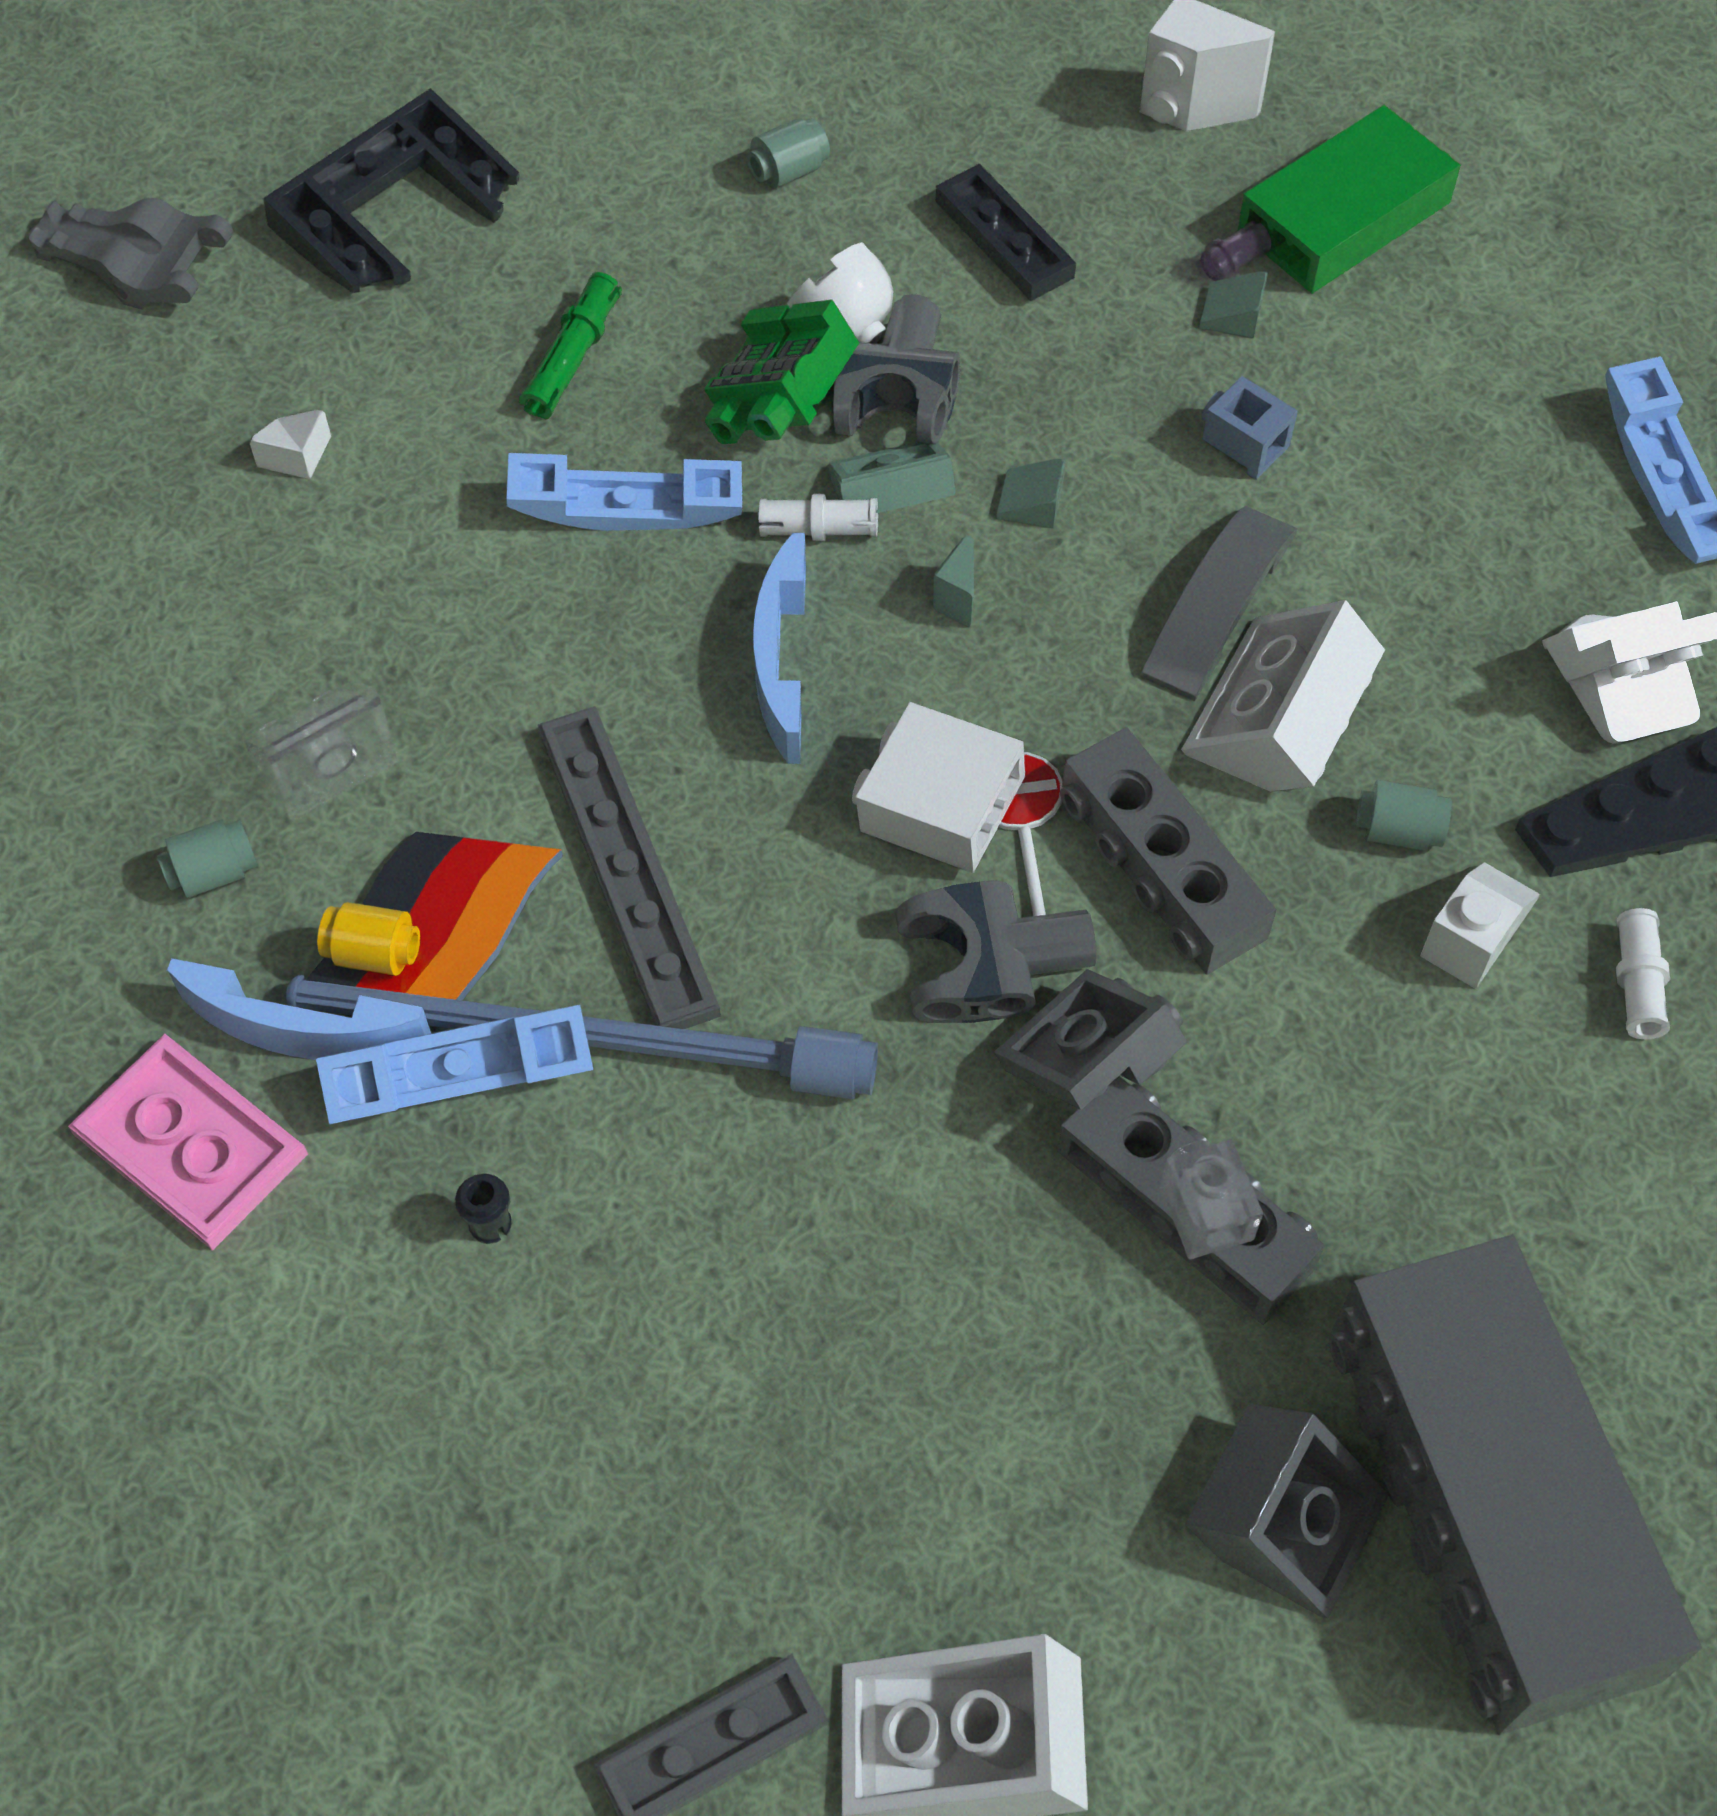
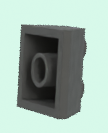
(1288, 1506)

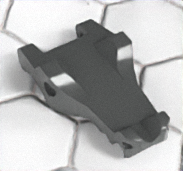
(134, 249)

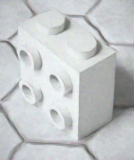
(939, 786)

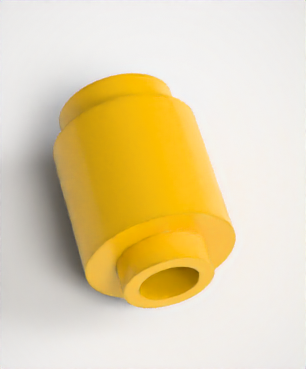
(368, 938)

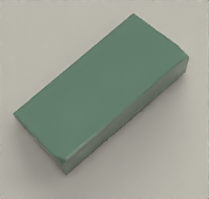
(895, 476)

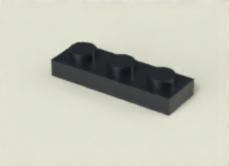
(1005, 232)

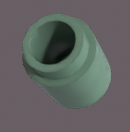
(788, 152)
(1404, 815)
(207, 857)

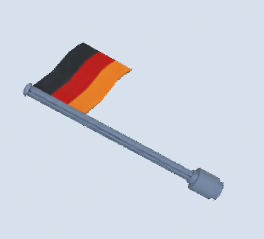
(465, 905)

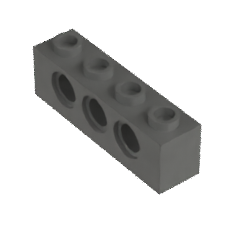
(1199, 864)
(1096, 1143)

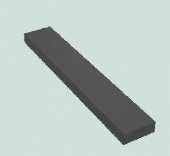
(628, 871)

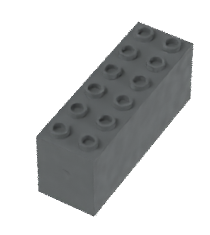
(1509, 1486)

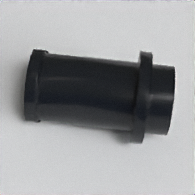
(493, 1202)

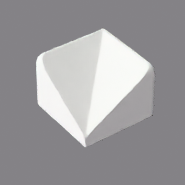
(292, 443)

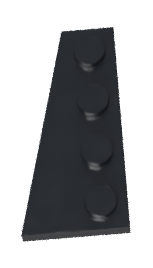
(1632, 813)

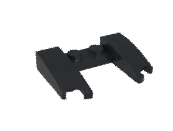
(317, 204)

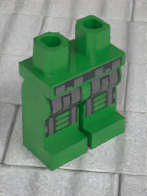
(779, 370)

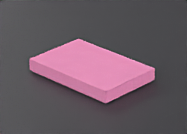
(188, 1141)

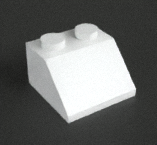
(1204, 67)

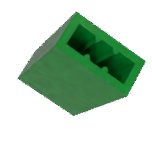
(1350, 197)

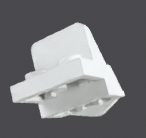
(1633, 669)

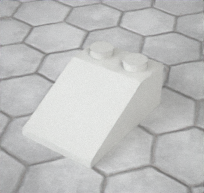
(965, 1732)

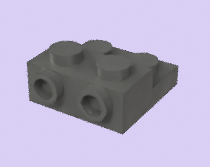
(1091, 1038)

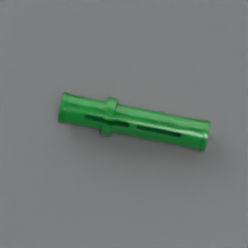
(579, 330)

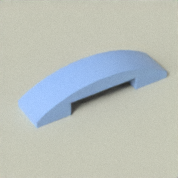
(1662, 457)
(624, 500)
(780, 594)
(289, 1029)
(454, 1063)

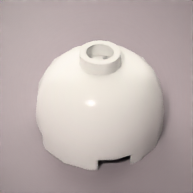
(858, 289)

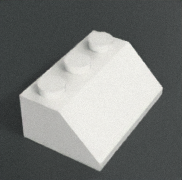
(1287, 696)

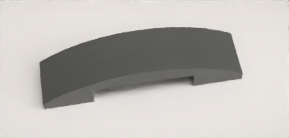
(1216, 601)

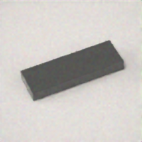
(712, 1742)

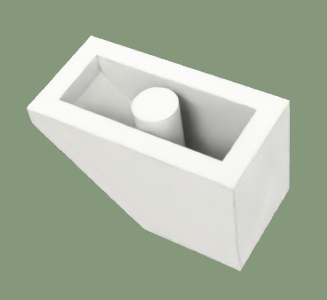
(1477, 923)

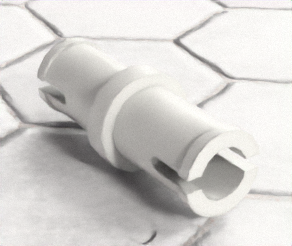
(818, 517)
(1643, 974)

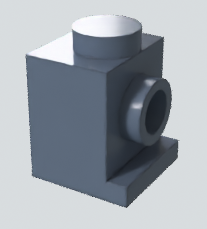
(1249, 425)

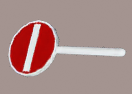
(1031, 807)

